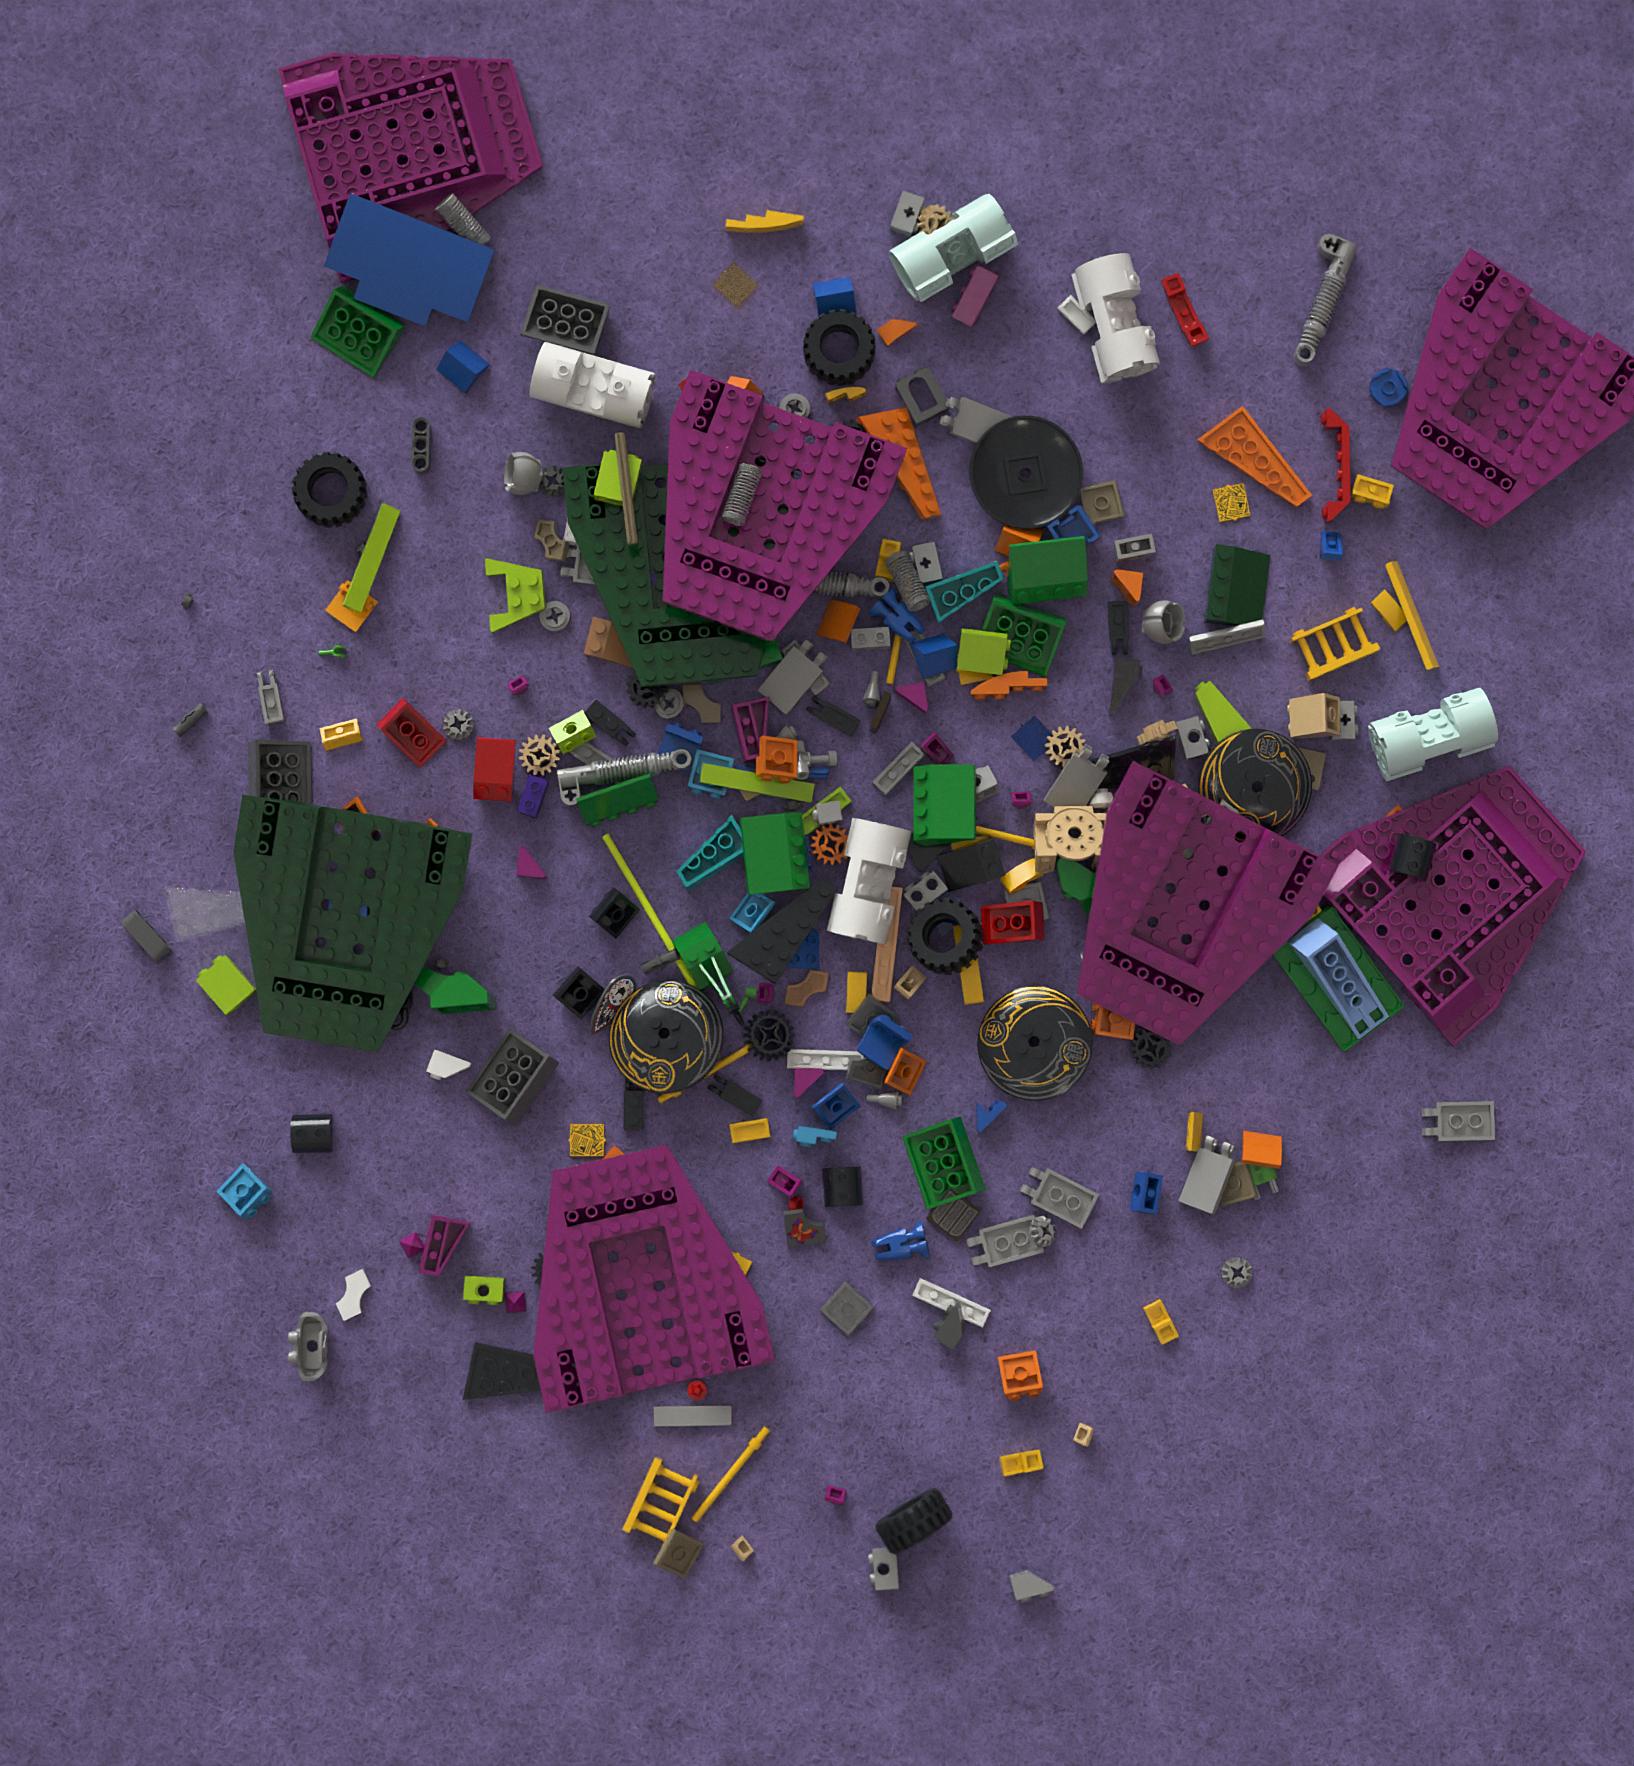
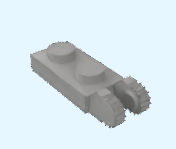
(270, 699)

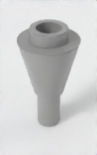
(872, 694)
(788, 733)
(891, 1100)

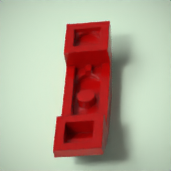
(1183, 310)

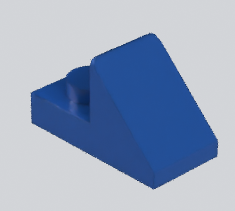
(1331, 546)
(985, 1118)

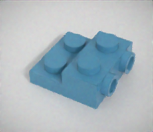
(709, 758)
(807, 1135)
(245, 1192)

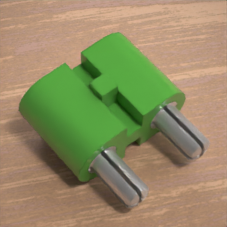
(1264, 1174)

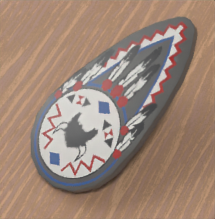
(610, 1000)

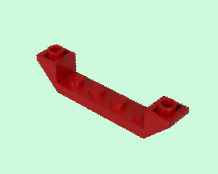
(1333, 422)

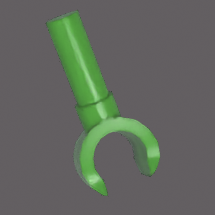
(335, 651)
(750, 993)

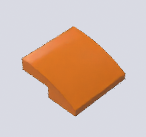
(838, 621)
(1261, 1149)

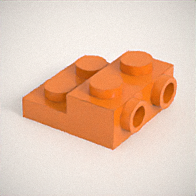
(777, 759)
(1111, 1024)
(1020, 1375)

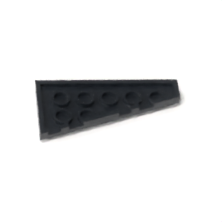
(1155, 755)
(777, 940)
(500, 1372)

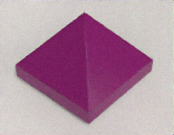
(1162, 685)
(518, 686)
(1021, 799)
(765, 993)
(412, 1244)
(515, 1302)
(835, 1495)

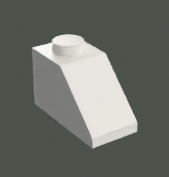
(445, 1065)

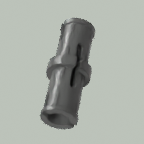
(189, 720)
(660, 961)

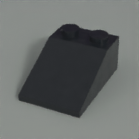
(971, 864)

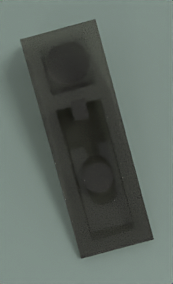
(1125, 675)

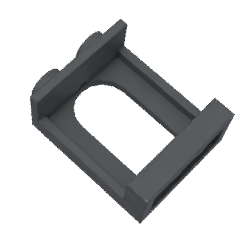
(917, 417)

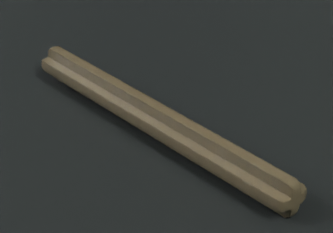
(626, 491)

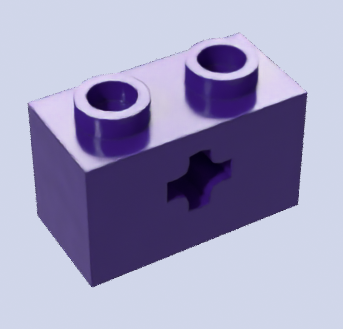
(533, 796)

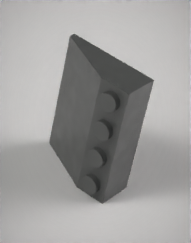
(566, 320)
(280, 770)
(512, 1077)

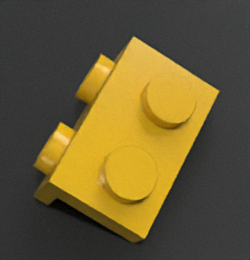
(1371, 491)

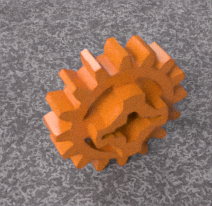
(823, 848)

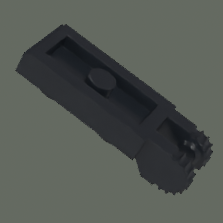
(1118, 625)
(835, 717)
(608, 721)
(737, 1096)
(633, 1108)

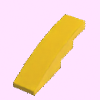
(772, 222)
(969, 976)

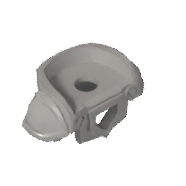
(309, 1364)

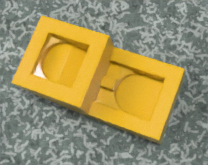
(851, 394)
(888, 548)
(1389, 610)
(1019, 876)
(855, 990)
(1161, 1322)
(1021, 1462)

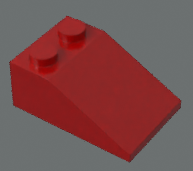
(411, 732)
(494, 769)
(1013, 922)

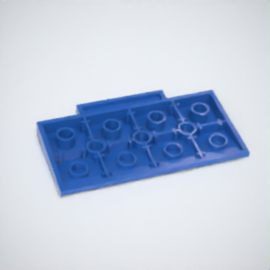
(407, 262)

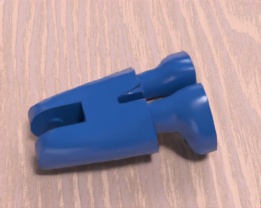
(900, 619)
(899, 1244)

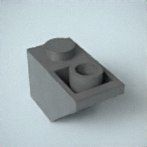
(952, 1327)

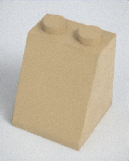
(1314, 716)

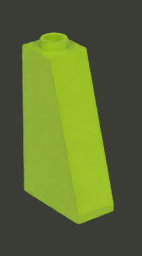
(1218, 712)

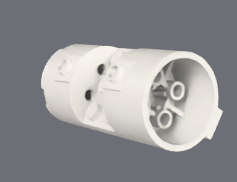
(1107, 290)
(592, 385)
(874, 856)

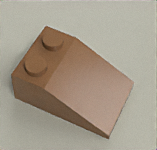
(605, 643)

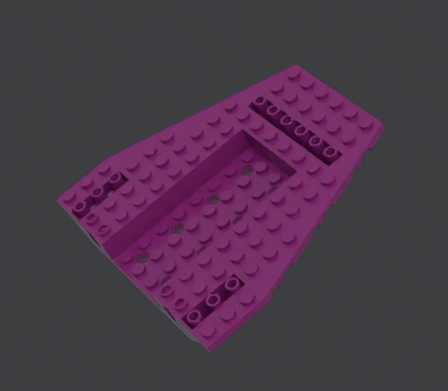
(475, 119)
(1467, 343)
(839, 494)
(1250, 912)
(1478, 953)
(580, 1320)

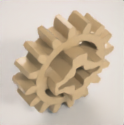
(933, 219)
(1156, 731)
(1057, 743)
(540, 747)

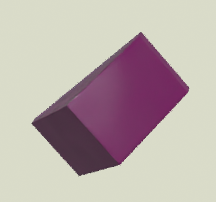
(915, 695)
(937, 750)
(527, 866)
(804, 1079)
(785, 1181)

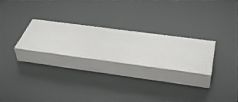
(821, 1059)
(943, 1298)

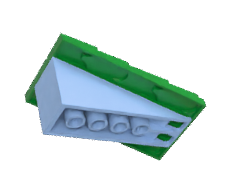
(1337, 978)

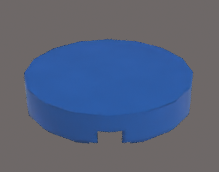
(1388, 387)

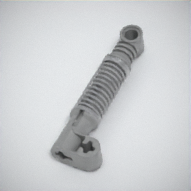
(1332, 281)
(851, 585)
(617, 769)

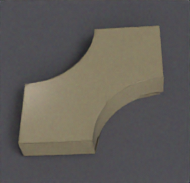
(547, 533)
(708, 710)

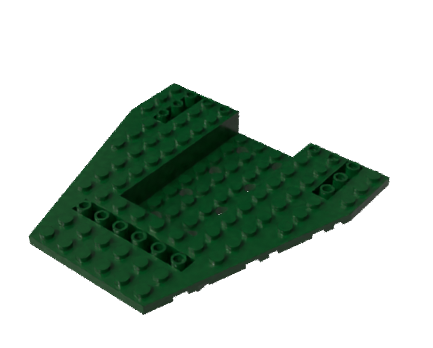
(659, 639)
(284, 878)

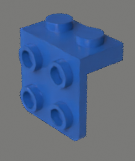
(679, 738)
(808, 954)
(883, 1041)

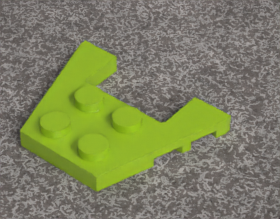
(524, 592)

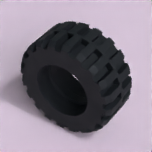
(839, 322)
(322, 465)
(932, 916)
(914, 1521)

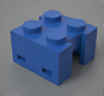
(1076, 525)

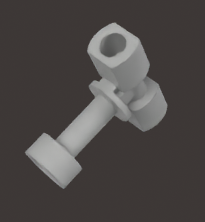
(804, 760)

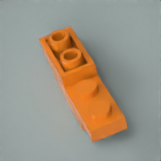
(1000, 685)

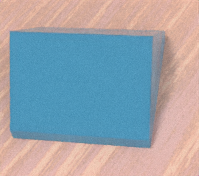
(752, 911)

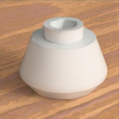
(1101, 799)

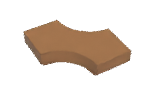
(799, 993)

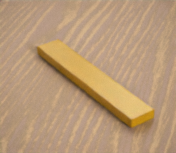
(1411, 615)

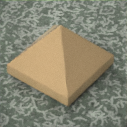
(1083, 1434)
(742, 1548)

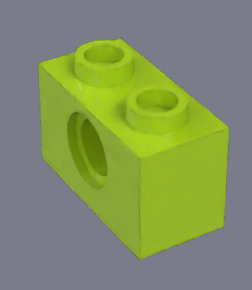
(572, 732)
(495, 1285)

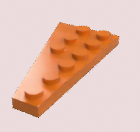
(913, 476)

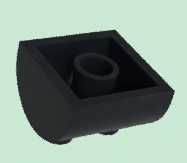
(1412, 857)
(614, 912)
(579, 992)
(311, 1133)
(842, 1186)

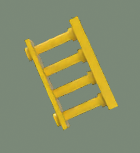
(1332, 662)
(650, 1487)

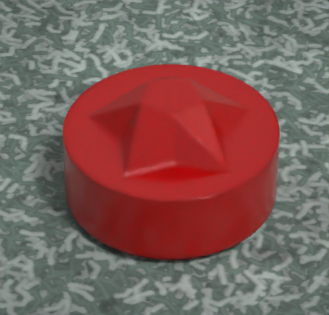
(796, 1203)
(697, 1389)

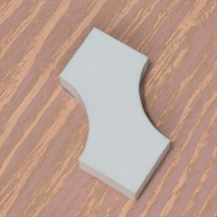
(356, 1285)

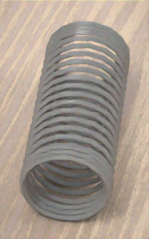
(464, 227)
(733, 517)
(910, 602)

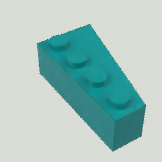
(959, 590)
(714, 855)

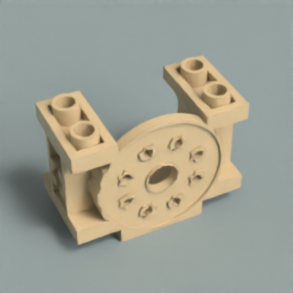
(1056, 825)

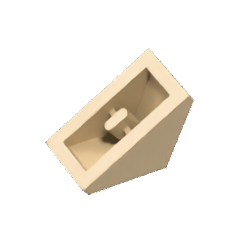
(909, 982)

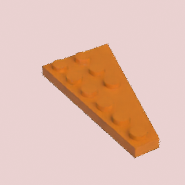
(1249, 450)

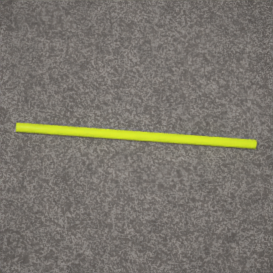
(647, 907)

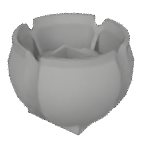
(522, 473)
(1163, 622)

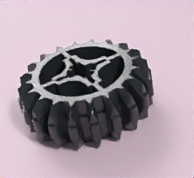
(761, 1031)

